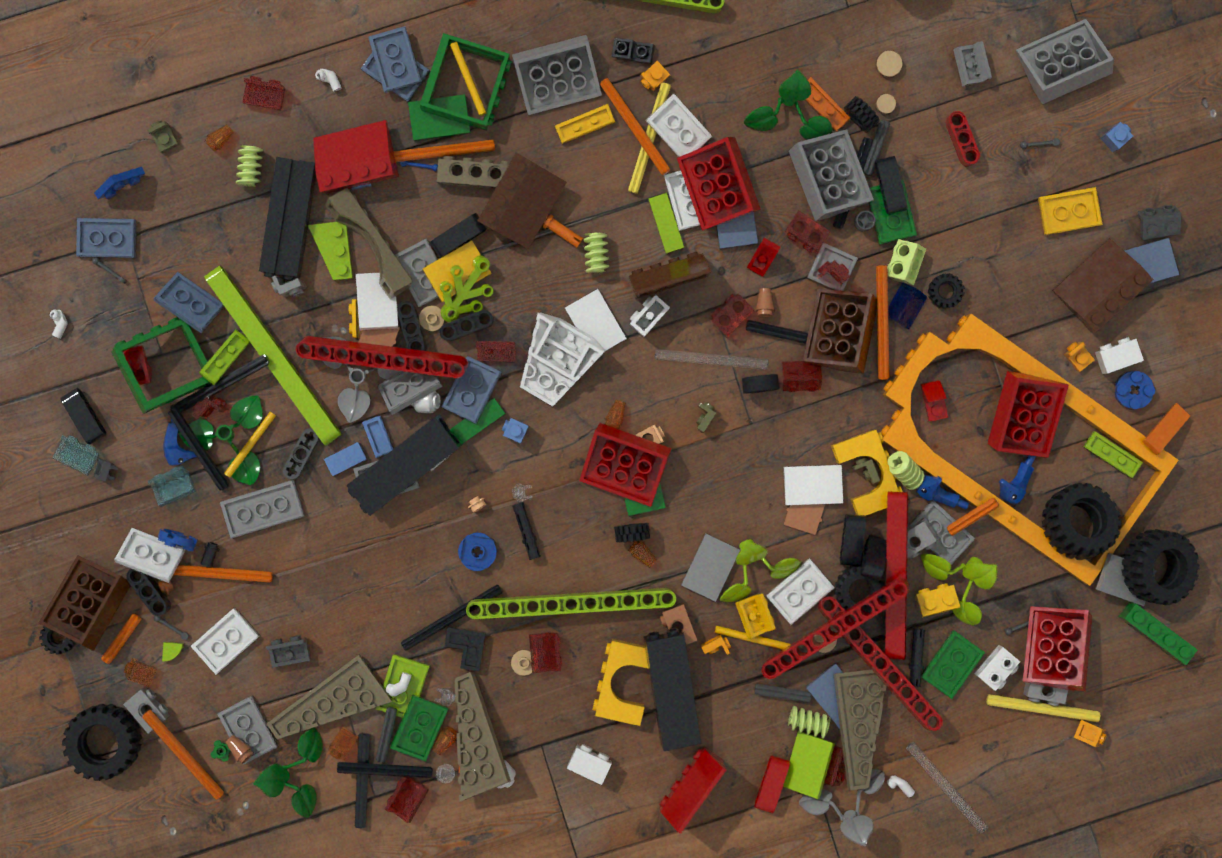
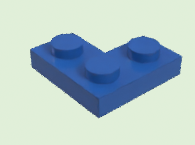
(118, 181)

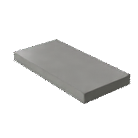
(262, 509)

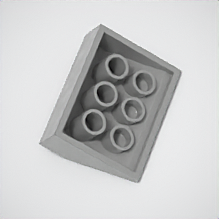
(1065, 61)
(557, 74)
(830, 174)

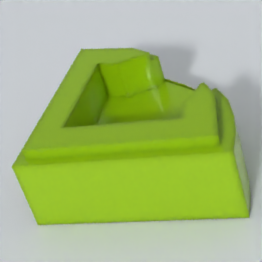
(171, 650)

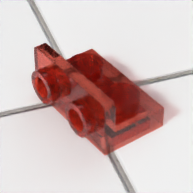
(496, 351)

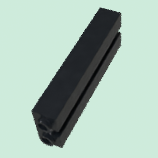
(288, 218)
(404, 465)
(672, 689)

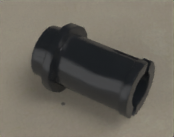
(209, 554)

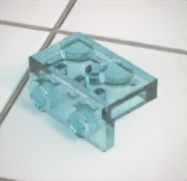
(76, 455)
(172, 485)

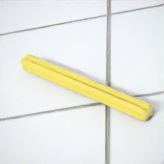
(643, 156)
(1044, 708)

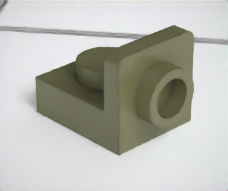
(163, 136)
(704, 420)
(870, 471)

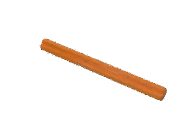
(635, 126)
(444, 150)
(882, 321)
(223, 573)
(184, 756)

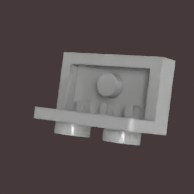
(972, 64)
(291, 288)

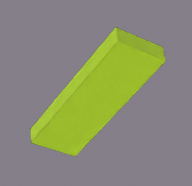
(666, 223)
(224, 357)
(1113, 454)

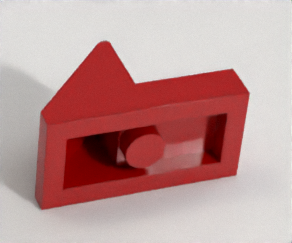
(763, 257)
(138, 363)
(934, 400)

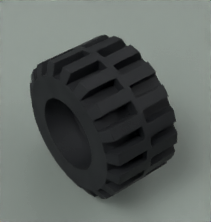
(844, 583)

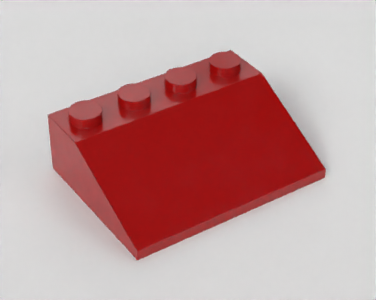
(354, 157)
(718, 183)
(1027, 415)
(625, 464)
(1058, 648)
(692, 788)

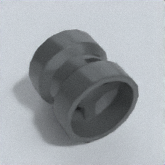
(864, 221)

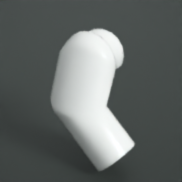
(329, 77)
(60, 321)
(398, 688)
(903, 785)

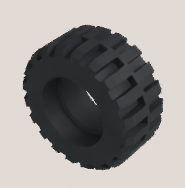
(1100, 509)
(1180, 571)
(84, 759)

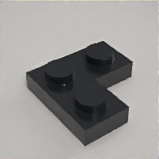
(471, 643)

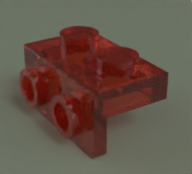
(263, 94)
(837, 271)
(801, 376)
(204, 408)
(545, 652)
(835, 773)
(406, 798)

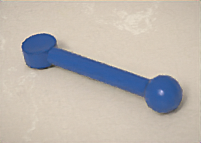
(434, 167)

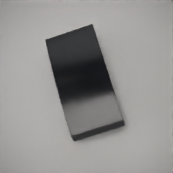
(633, 51)

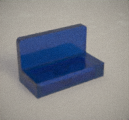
(906, 305)

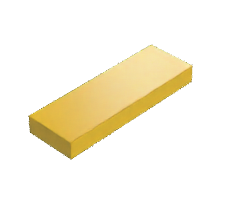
(585, 124)

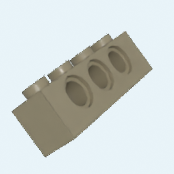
(448, 163)

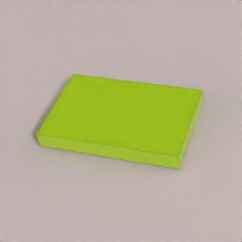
(419, 673)
(809, 765)

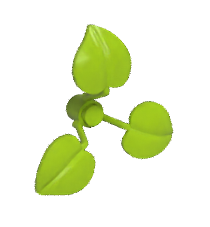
(750, 553)
(982, 574)

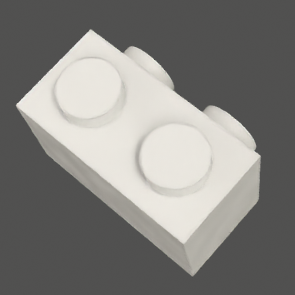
(652, 312)
(1119, 356)
(997, 668)
(589, 764)

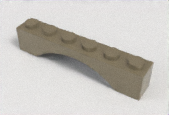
(347, 211)

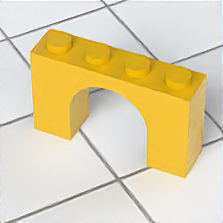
(868, 445)
(609, 704)

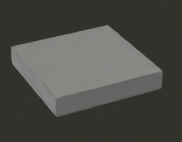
(830, 253)

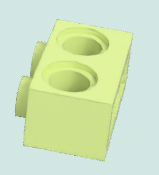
(910, 262)

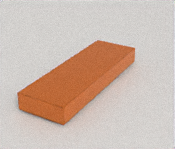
(826, 106)
(1166, 428)

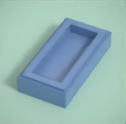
(378, 436)
(345, 459)

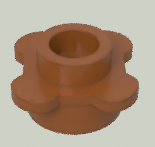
(165, 587)

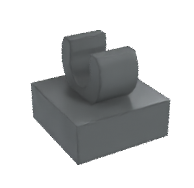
(102, 470)

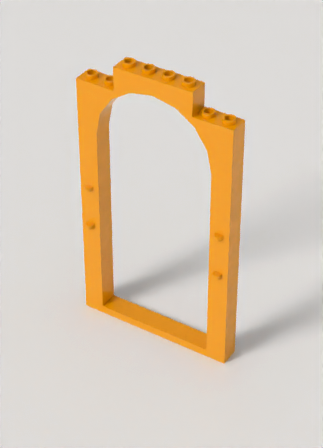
(977, 335)

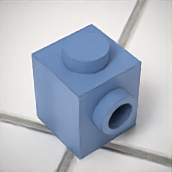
(1117, 136)
(515, 430)

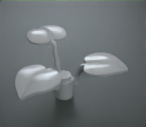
(354, 402)
(854, 826)

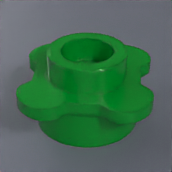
(224, 756)

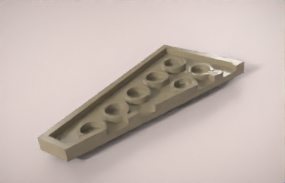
(340, 695)
(860, 712)
(477, 745)

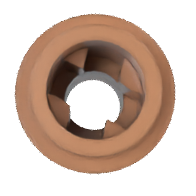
(765, 303)
(239, 749)

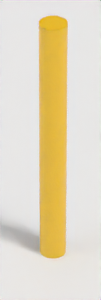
(468, 79)
(249, 445)
(743, 636)

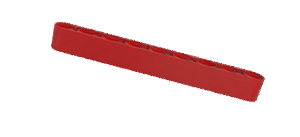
(373, 359)
(896, 568)
(843, 624)
(870, 659)

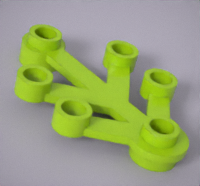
(463, 291)

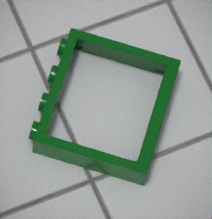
(436, 70)
(147, 406)

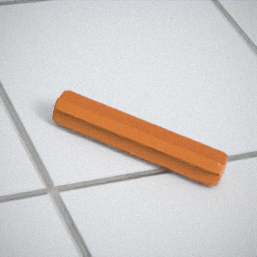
(972, 516)
(121, 638)

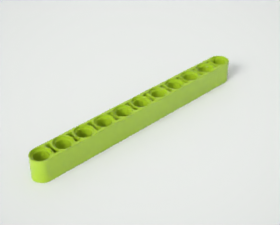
(279, 362)
(561, 600)

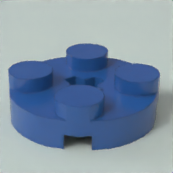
(1145, 390)
(173, 537)
(469, 559)

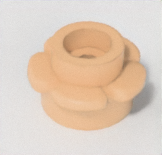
(476, 504)

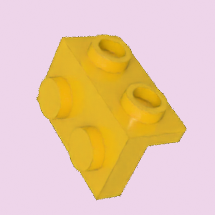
(937, 600)
(755, 615)

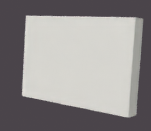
(678, 127)
(681, 201)
(374, 305)
(595, 319)
(813, 485)
(149, 555)
(800, 591)
(225, 641)

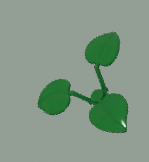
(791, 91)
(245, 412)
(275, 776)

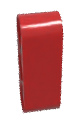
(962, 129)
(772, 784)

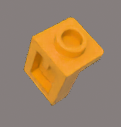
(654, 76)
(1078, 356)
(712, 645)
(1090, 734)

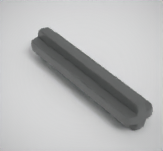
(876, 147)
(783, 693)
(386, 734)

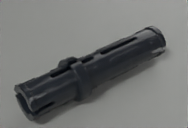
(526, 531)
(917, 657)

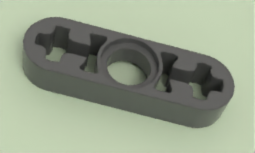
(289, 463)

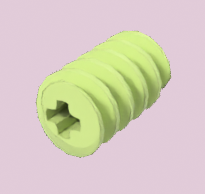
(248, 168)
(596, 252)
(905, 470)
(810, 722)

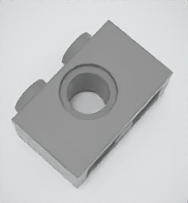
(925, 533)
(1053, 697)
(137, 703)

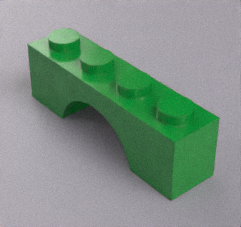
(1158, 633)

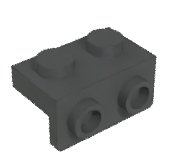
(1160, 222)
(288, 651)

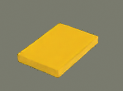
(1070, 211)
(440, 270)

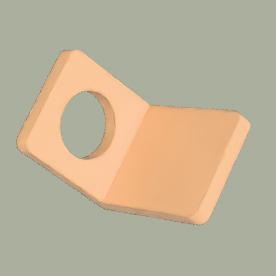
(655, 431)

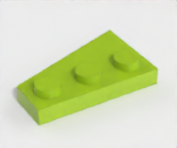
(334, 247)

